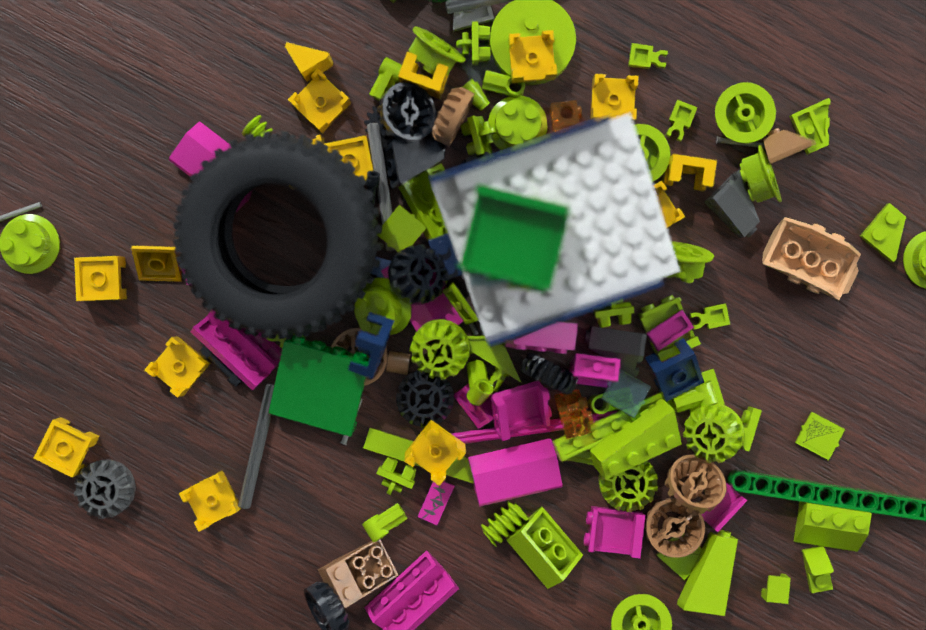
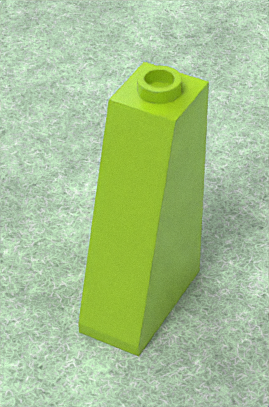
(711, 576)

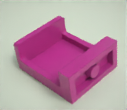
(594, 370)
(520, 408)
(614, 531)

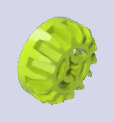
(451, 337)
(723, 423)
(610, 494)

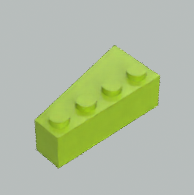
(638, 441)

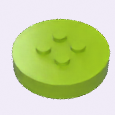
(530, 19)

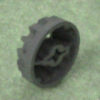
(119, 486)

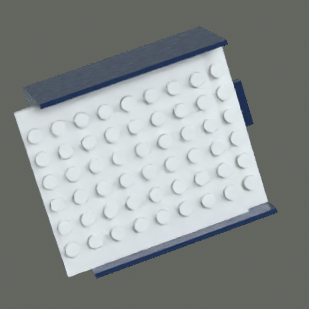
(613, 234)

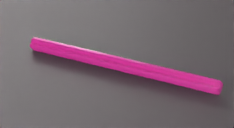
(535, 428)

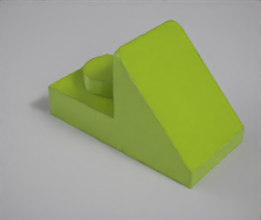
(750, 421)
(817, 569)

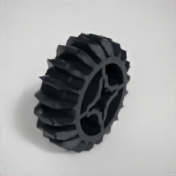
(549, 373)

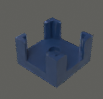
(372, 345)
(677, 373)

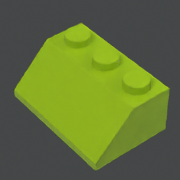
(831, 526)
(545, 548)

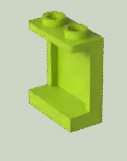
(655, 315)

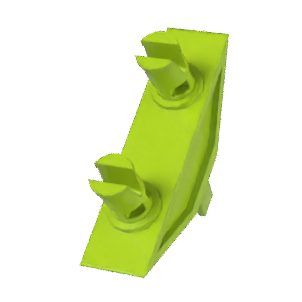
(497, 356)

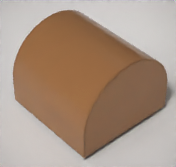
(398, 362)

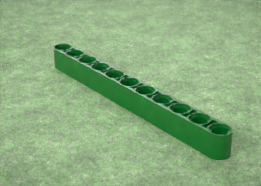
(833, 496)

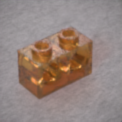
(558, 121)
(573, 414)

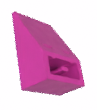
(553, 338)

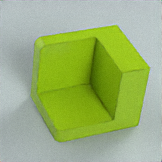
(777, 589)

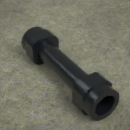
(372, 182)
(207, 354)

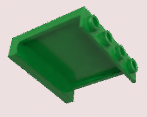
(515, 238)
(317, 386)

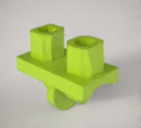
(479, 54)
(480, 133)
(622, 310)
(405, 479)

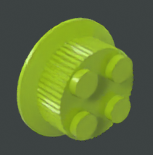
(433, 50)
(745, 112)
(517, 121)
(654, 149)
(760, 177)
(29, 244)
(915, 259)
(690, 260)
(382, 301)
(641, 613)

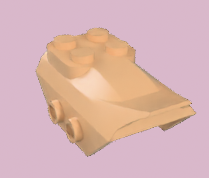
(812, 257)

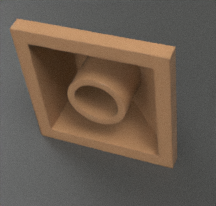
(784, 144)

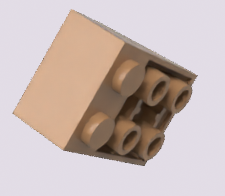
(359, 572)

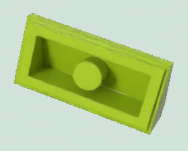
(460, 303)

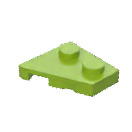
(813, 124)
(885, 232)

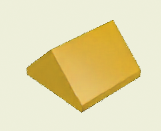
(309, 59)
(156, 263)

